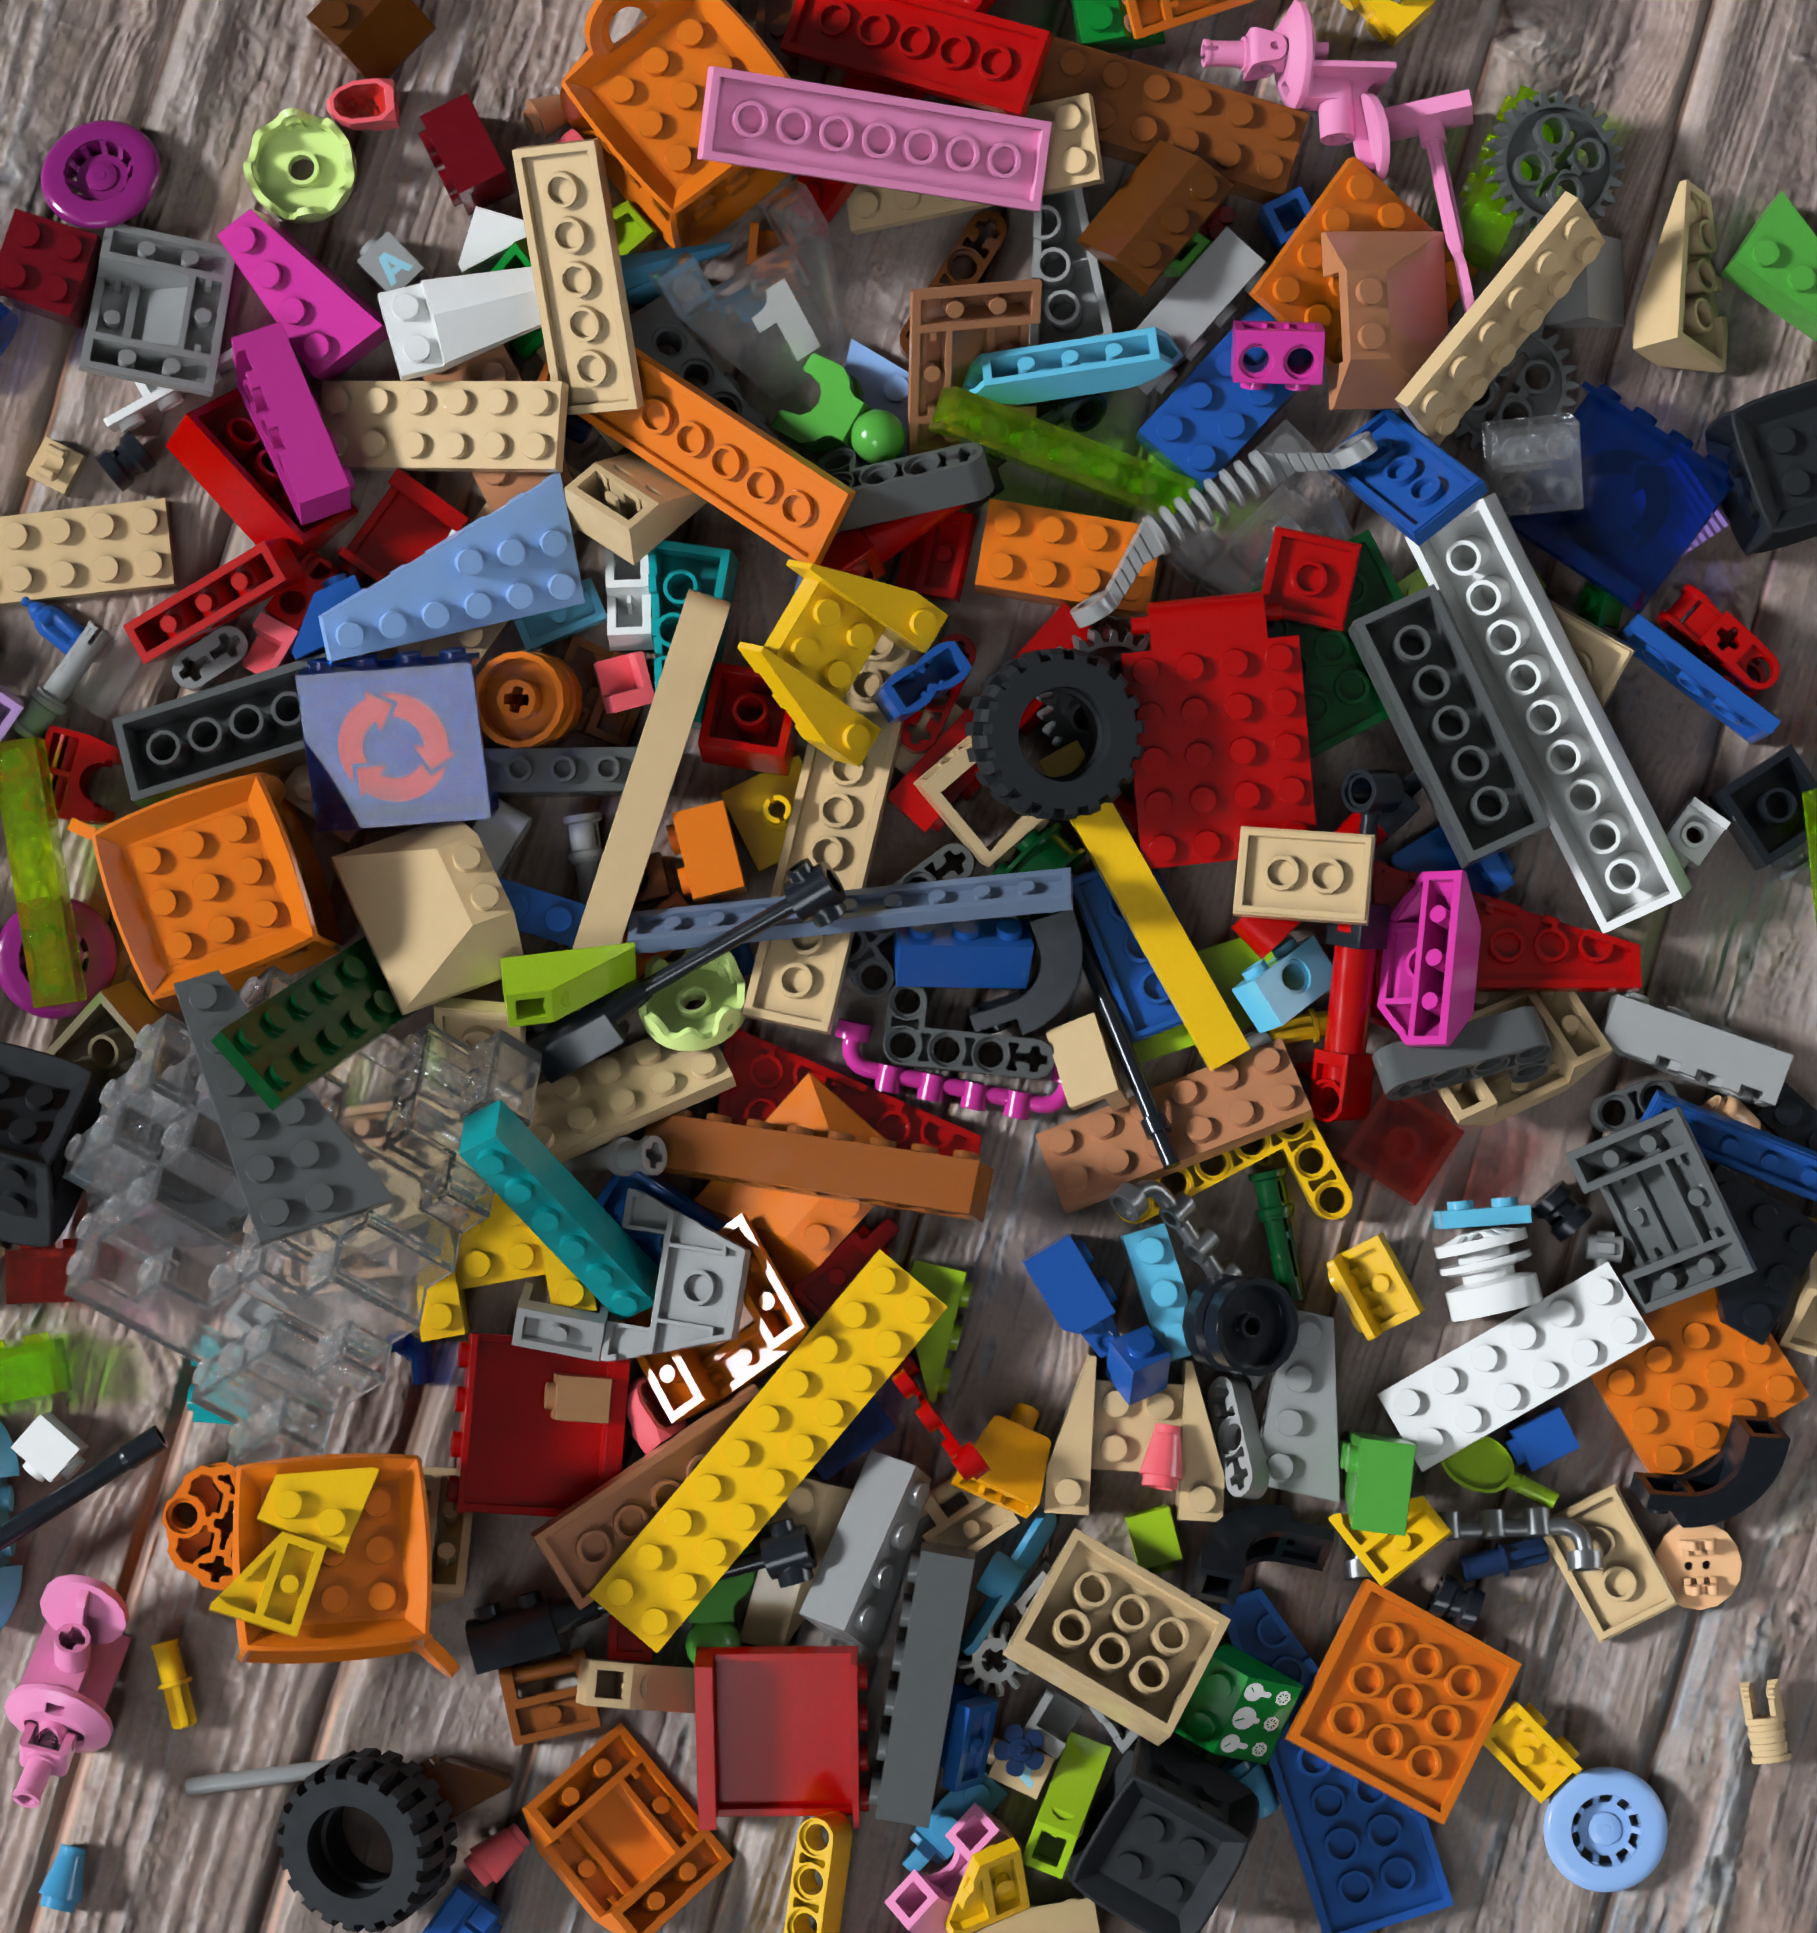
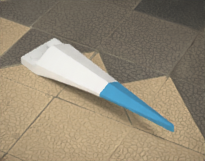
(469, 314)

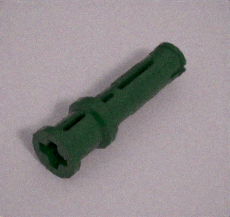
(1275, 1214)

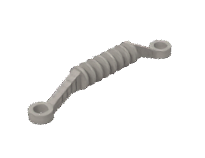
(1153, 537)

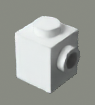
(50, 1449)

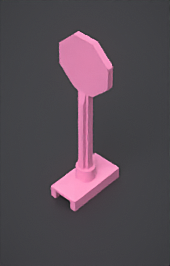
(1429, 120)

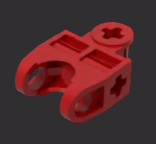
(1707, 628)
(71, 762)

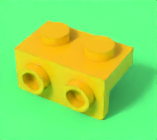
(1374, 1286)
(1530, 1751)

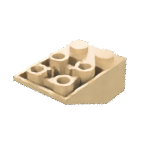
(628, 505)

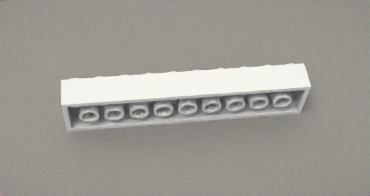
(1552, 716)

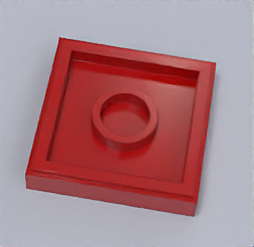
(1311, 577)

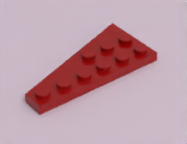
(1528, 949)
(769, 1073)

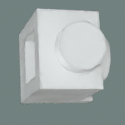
(1702, 818)

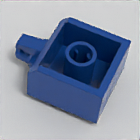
(1072, 1291)

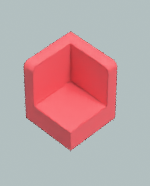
(272, 645)
(624, 682)

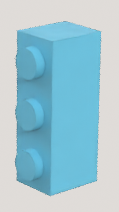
(1158, 1285)

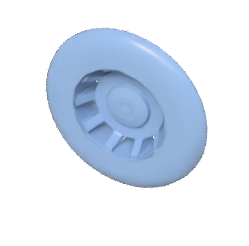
(1605, 1829)

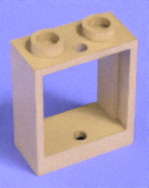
(943, 775)

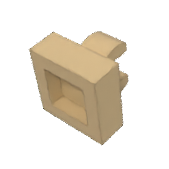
(56, 466)

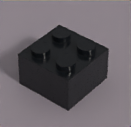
(1767, 807)

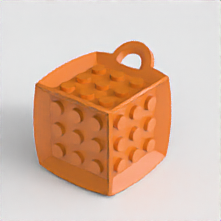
(648, 111)
(215, 886)
(362, 1601)

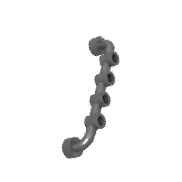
(1131, 1202)
(1494, 1525)

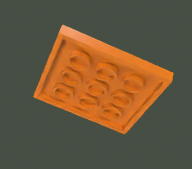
(1294, 281)
(1689, 1382)
(1403, 1701)

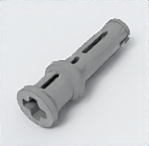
(49, 700)
(585, 849)
(623, 1157)

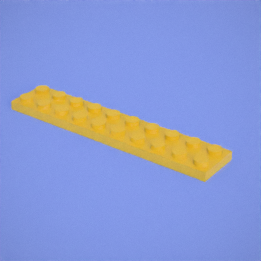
(768, 1451)

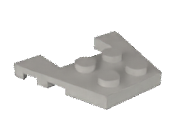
(696, 1288)

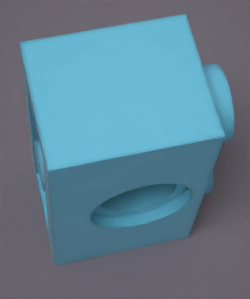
(1265, 995)

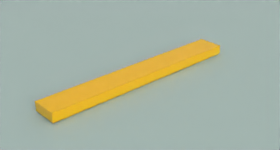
(1153, 923)

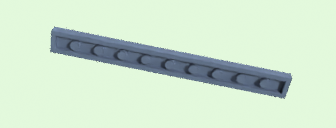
(866, 909)

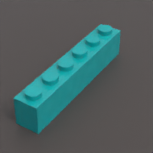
(559, 1210)

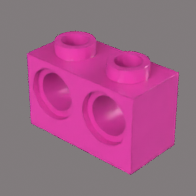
(1279, 341)

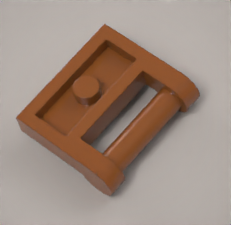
(549, 1712)

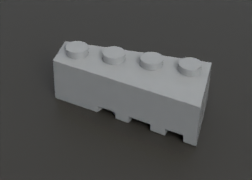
(1204, 300)
(1694, 1050)

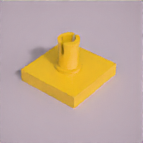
(763, 811)

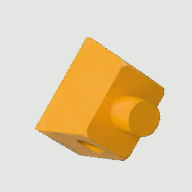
(1016, 1462)

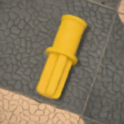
(1302, 1027)
(174, 1684)

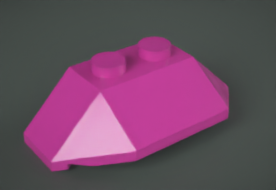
(1431, 960)

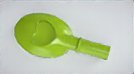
(1490, 1468)

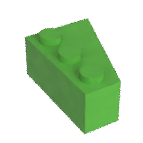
(1779, 265)
(1377, 1481)

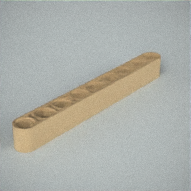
(653, 770)

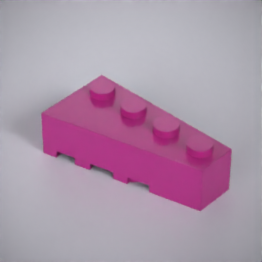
(319, 312)
(290, 424)

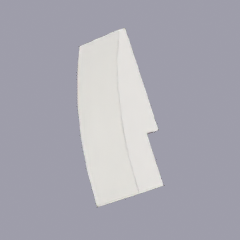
(628, 604)

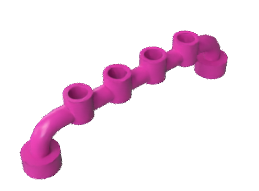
(933, 1086)

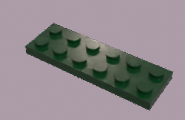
(311, 1025)

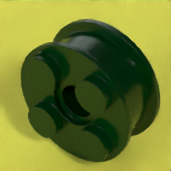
(1043, 852)

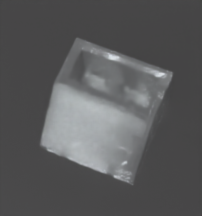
(1534, 463)

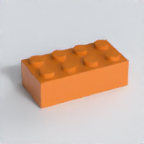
(1057, 557)

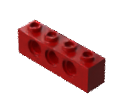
(214, 600)

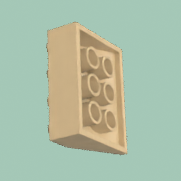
(1117, 1637)

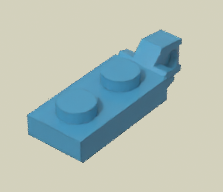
(944, 1815)

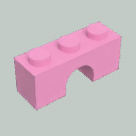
(925, 1900)

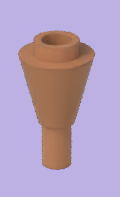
(544, 115)

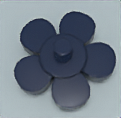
(1020, 1750)

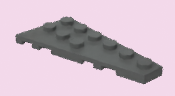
(288, 1161)

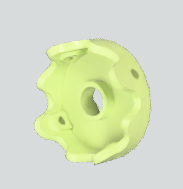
(290, 139)
(720, 1016)

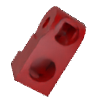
(293, 602)

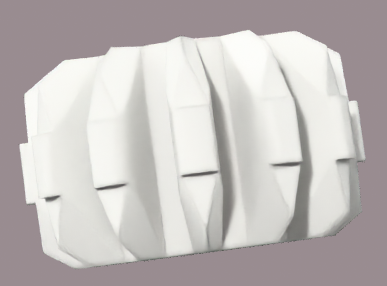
(992, 1673)

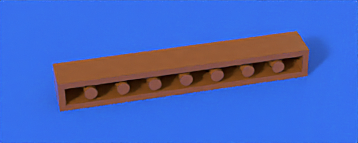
(824, 1166)

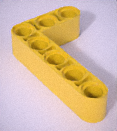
(1290, 1147)
(831, 1862)

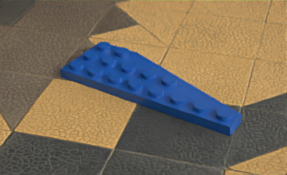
(1357, 1847)

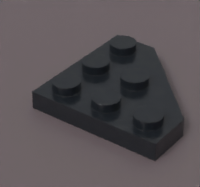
(1781, 1249)

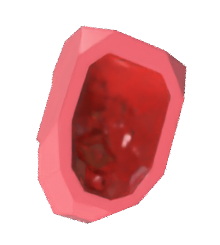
(366, 105)
(648, 1417)

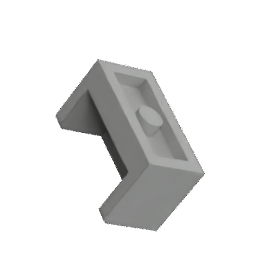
(559, 1327)

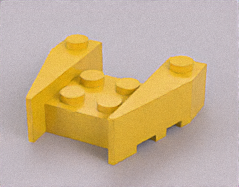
(824, 646)
(493, 1253)

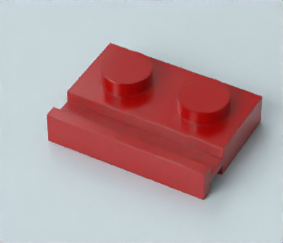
(939, 559)

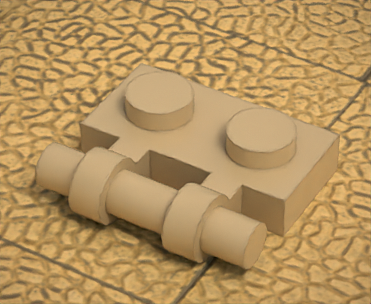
(969, 1526)

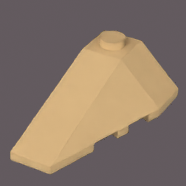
(1678, 304)
(774, 1610)

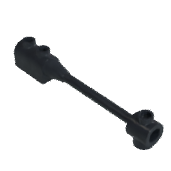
(602, 1024)
(541, 1624)

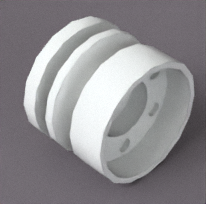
(1488, 1273)

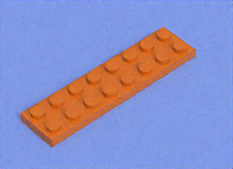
(728, 462)

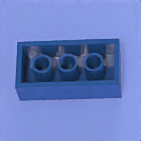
(1211, 417)

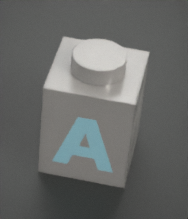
(390, 263)

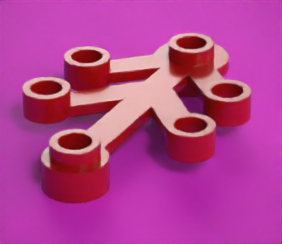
(964, 1458)

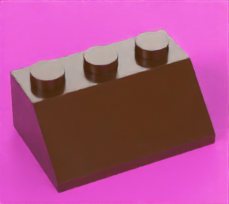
(1155, 215)

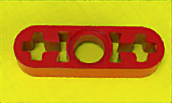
(935, 728)

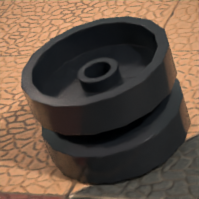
(1240, 1324)

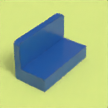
(967, 1737)

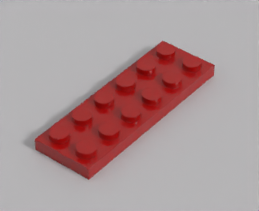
(924, 48)

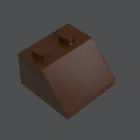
(371, 34)

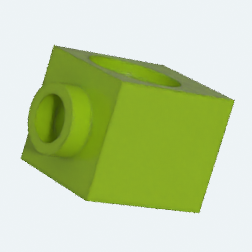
(1154, 1538)

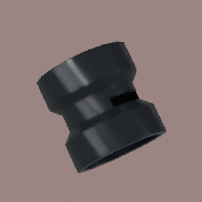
(126, 461)
(1561, 1211)
(1451, 1600)

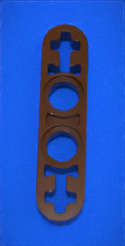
(971, 234)

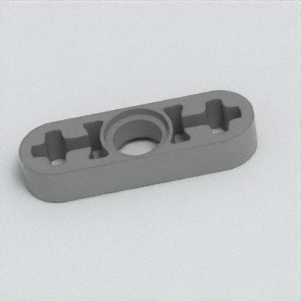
(1246, 1465)

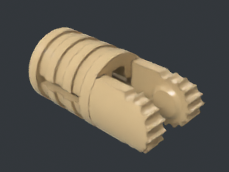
(1768, 1730)

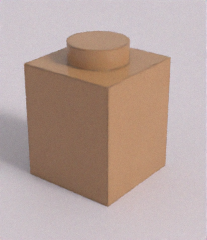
(578, 1397)

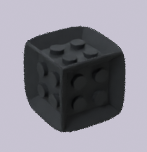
(1772, 467)
(41, 1110)
(1164, 1838)

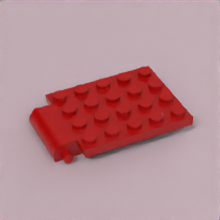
(1219, 728)

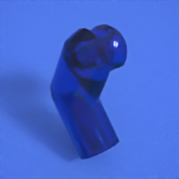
(418, 1354)

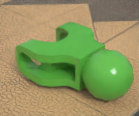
(842, 418)
(717, 1611)

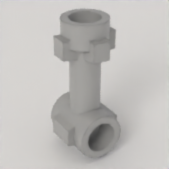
(1603, 1248)

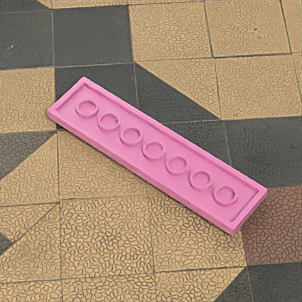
(873, 139)

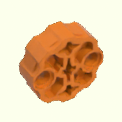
(186, 1540)

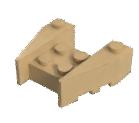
(1111, 1435)

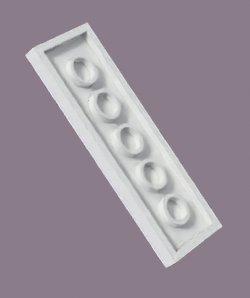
(1516, 1366)

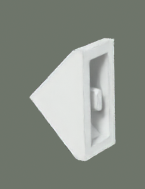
(488, 240)

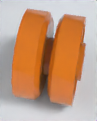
(552, 694)

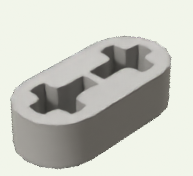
(205, 650)

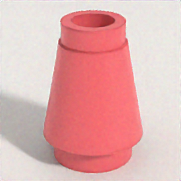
(1163, 1459)
(496, 1854)

